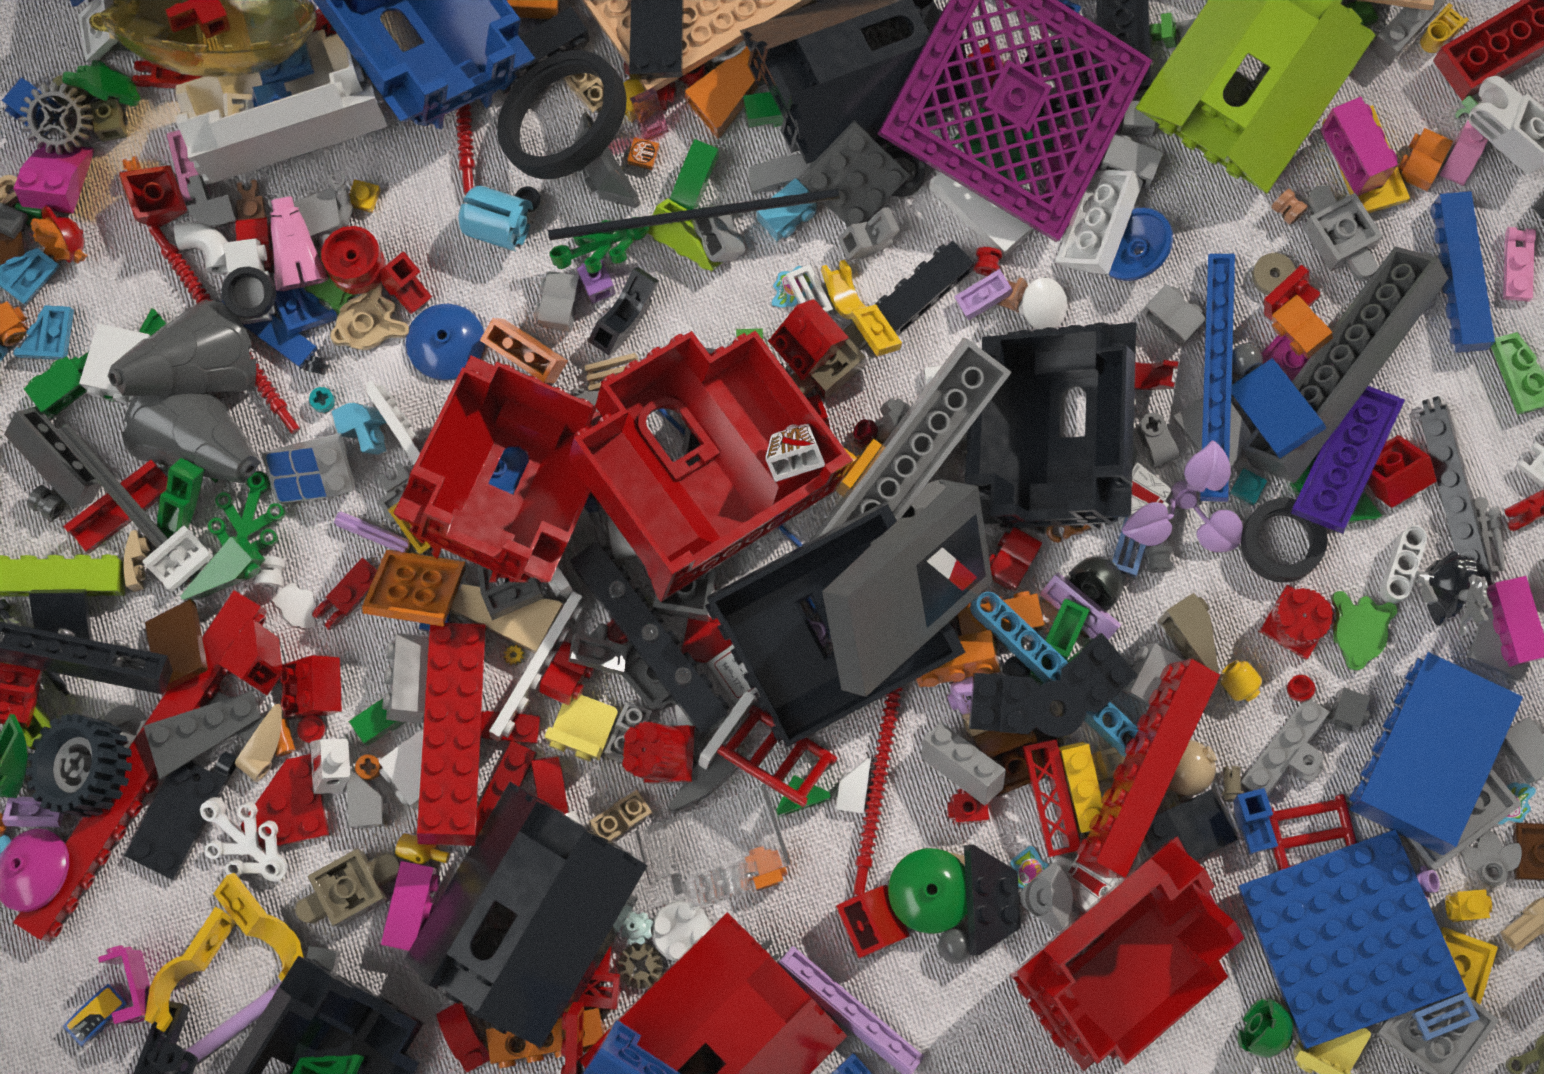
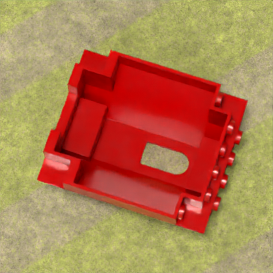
(449, 485)
(1143, 971)
(737, 1003)

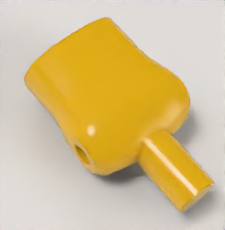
(409, 849)

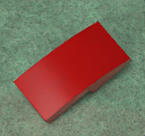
(550, 782)

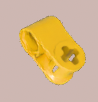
(1445, 27)

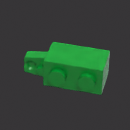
(57, 386)

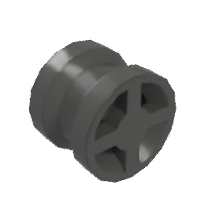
(1159, 559)

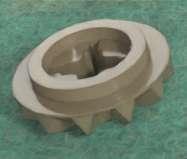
(641, 979)

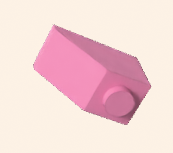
(1463, 154)

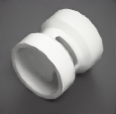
(270, 572)

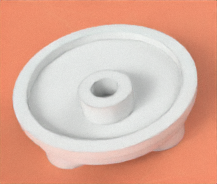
(678, 928)

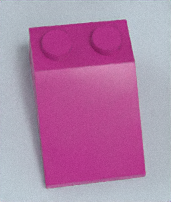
(53, 178)

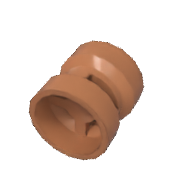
(1289, 206)

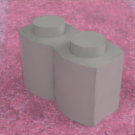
(719, 238)
(558, 301)
(1174, 315)

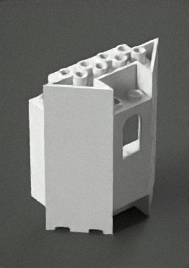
(322, 111)

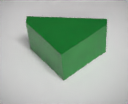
(815, 797)

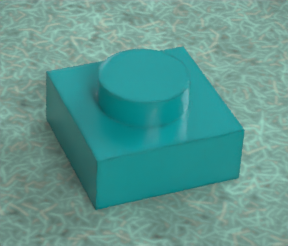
(1248, 486)

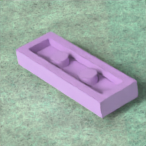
(1097, 619)

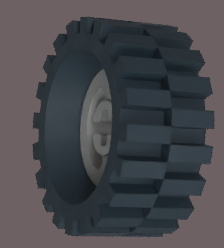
(63, 759)

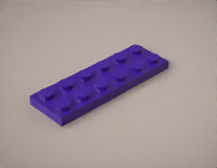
(1348, 461)

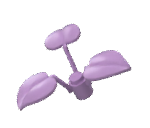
(1204, 470)

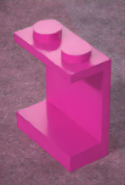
(137, 980)

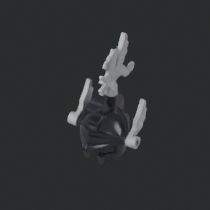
(1451, 583)

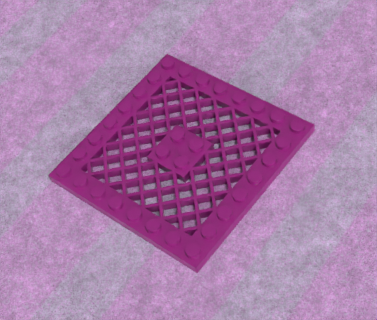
(1017, 101)

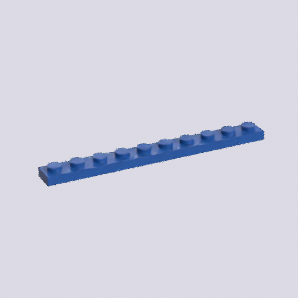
(1218, 360)

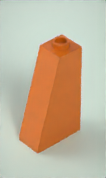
(720, 93)

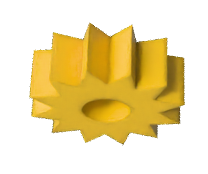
(515, 649)

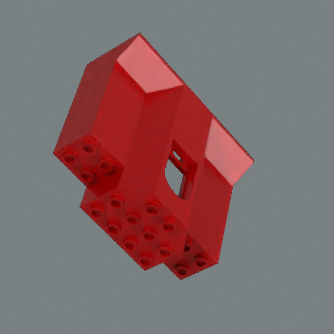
(704, 513)

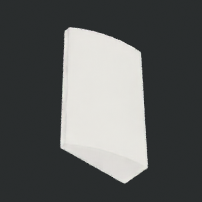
(1099, 221)
(990, 222)

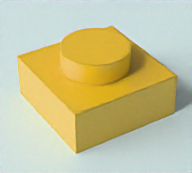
(364, 195)

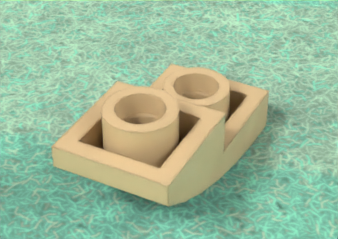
(587, 89)
(135, 553)
(621, 816)

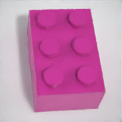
(1359, 146)

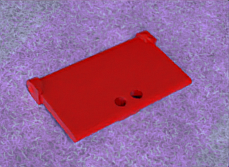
(704, 640)

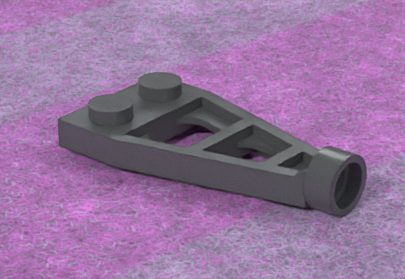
(508, 596)

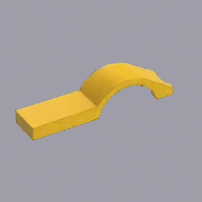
(867, 319)
(257, 923)
(195, 958)

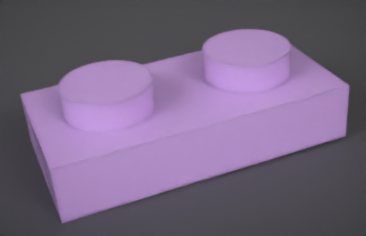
(984, 294)
(29, 813)

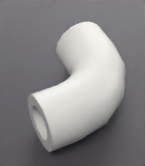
(206, 239)

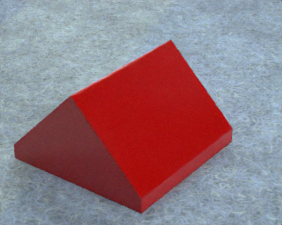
(153, 195)

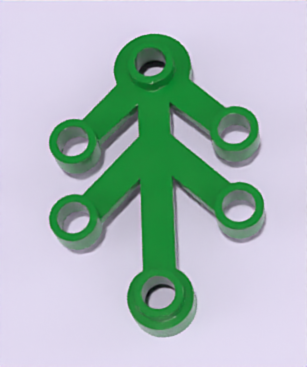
(602, 242)
(247, 525)

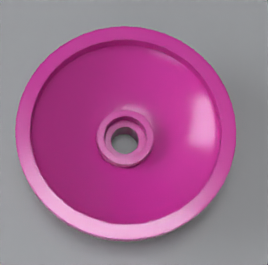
(32, 869)

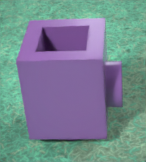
(598, 284)

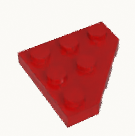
(292, 805)

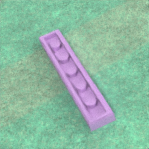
(851, 1012)

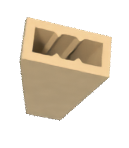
(522, 627)

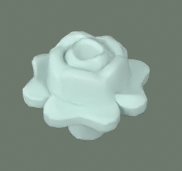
(637, 928)

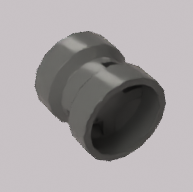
(45, 502)

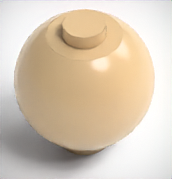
(1194, 770)

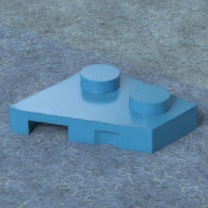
(26, 274)
(48, 335)

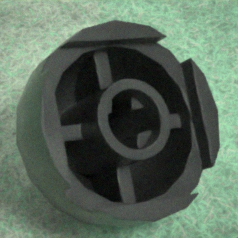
(1098, 580)

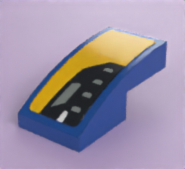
(94, 1015)

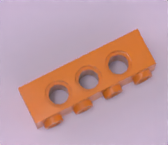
(502, 1053)

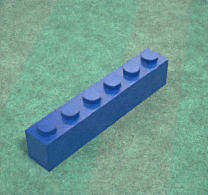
(1463, 264)

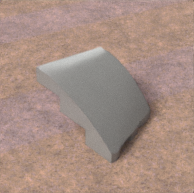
(1191, 423)

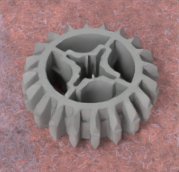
(38, 132)

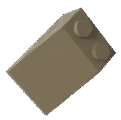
(1191, 630)

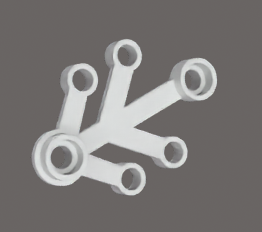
(246, 842)

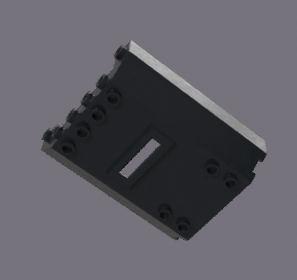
(779, 645)

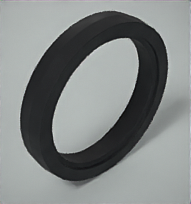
(588, 146)

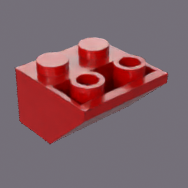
(807, 338)
(254, 657)
(311, 687)
(871, 922)

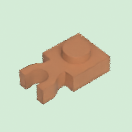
(251, 205)

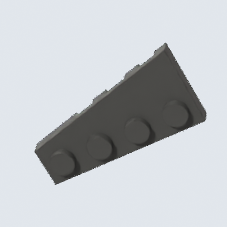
(190, 734)

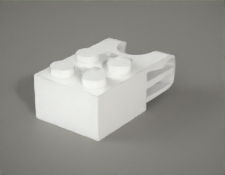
(1510, 123)

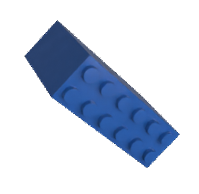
(1434, 753)

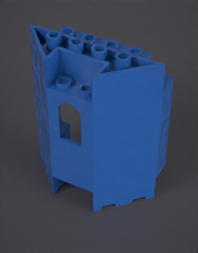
(464, 55)

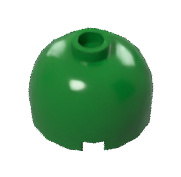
(1267, 1029)

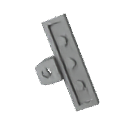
(1290, 750)

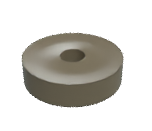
(1271, 262)

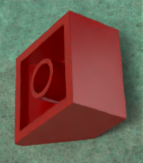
(1400, 472)

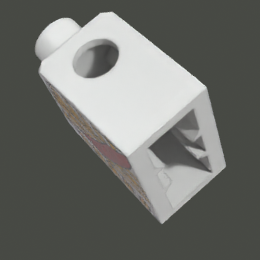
(793, 452)

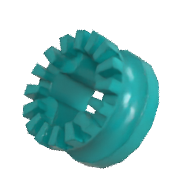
(313, 397)

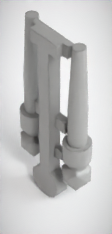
(1480, 505)

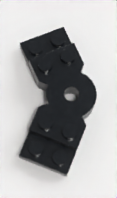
(1082, 685)

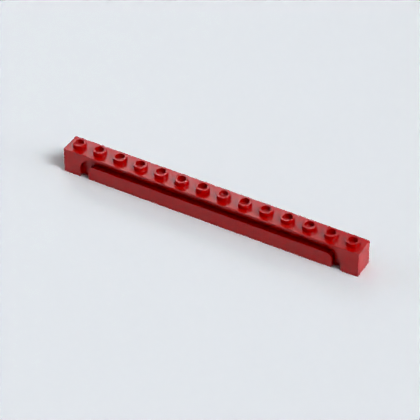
(96, 835)

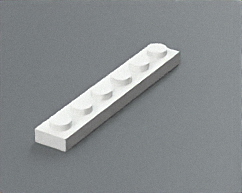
(532, 676)

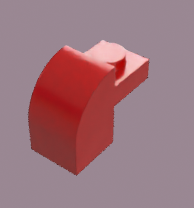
(206, 13)
(401, 280)
(462, 1036)

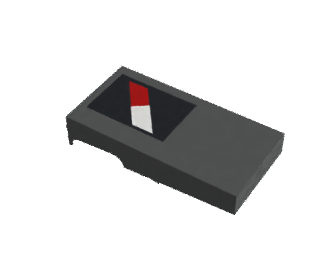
(907, 587)

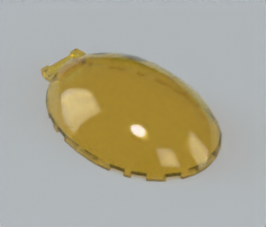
(259, 37)

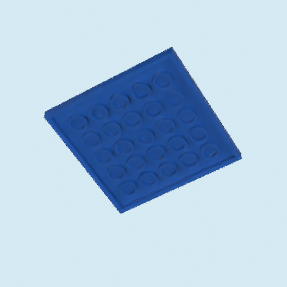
(1350, 939)

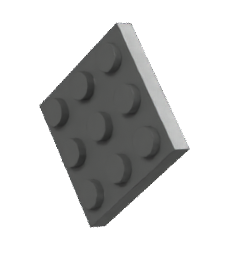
(860, 172)

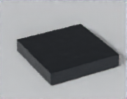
(61, 610)

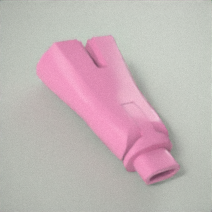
(293, 249)

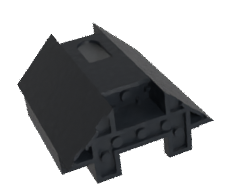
(828, 74)
(1016, 445)
(569, 905)
(328, 1016)

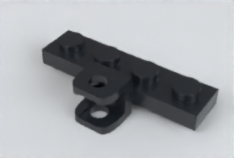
(161, 1050)

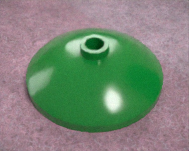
(909, 896)

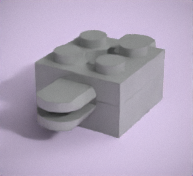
(1350, 224)

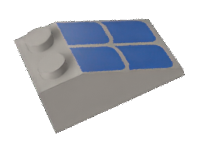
(309, 470)

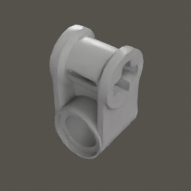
(1157, 444)

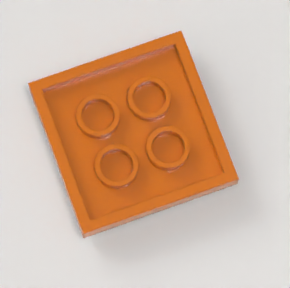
(414, 587)

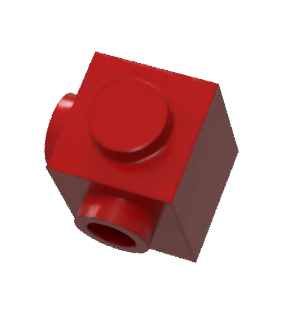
(966, 809)

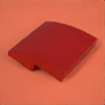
(18, 692)

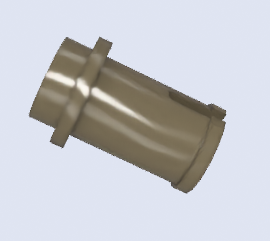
(1232, 783)

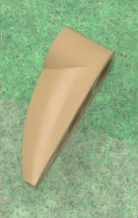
(260, 749)

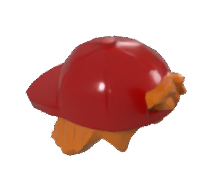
(59, 237)

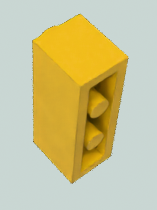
(1081, 783)

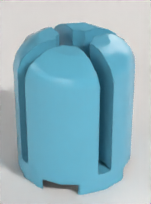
(494, 217)

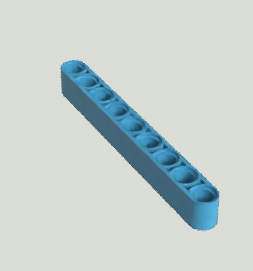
(1032, 659)

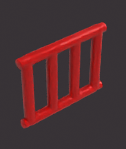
(776, 781)
(1345, 831)

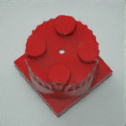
(1298, 620)
(659, 752)

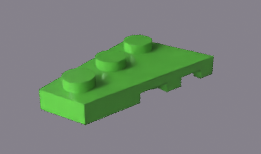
(1520, 372)

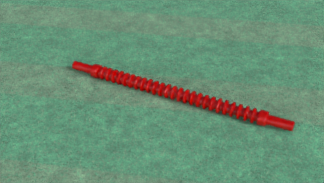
(466, 163)
(171, 253)
(865, 861)

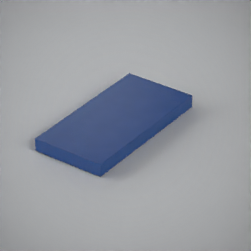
(1276, 408)

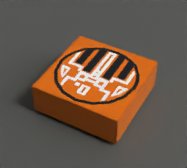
(643, 153)

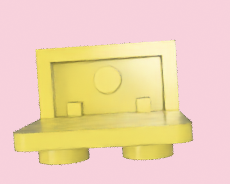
(582, 728)
(1334, 1055)

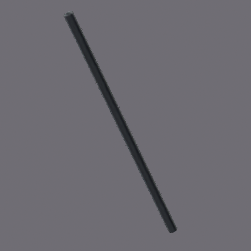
(693, 214)

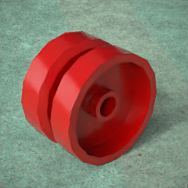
(353, 259)

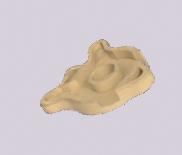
(367, 322)

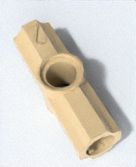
(1526, 926)

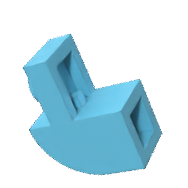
(363, 422)

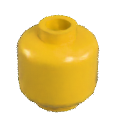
(1241, 681)

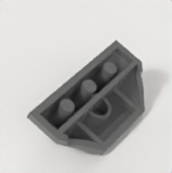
(605, 173)

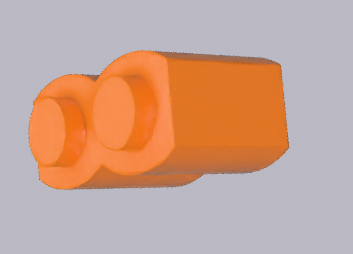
(1425, 159)
(1301, 327)

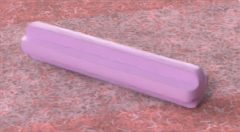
(372, 532)

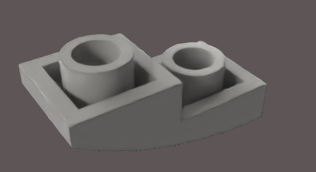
(629, 717)

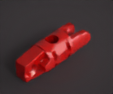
(1526, 511)

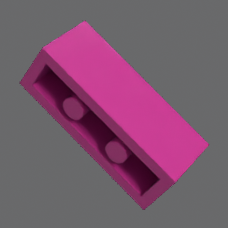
(1516, 621)
(410, 904)

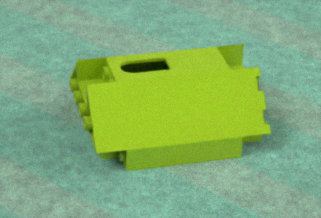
(1309, 58)

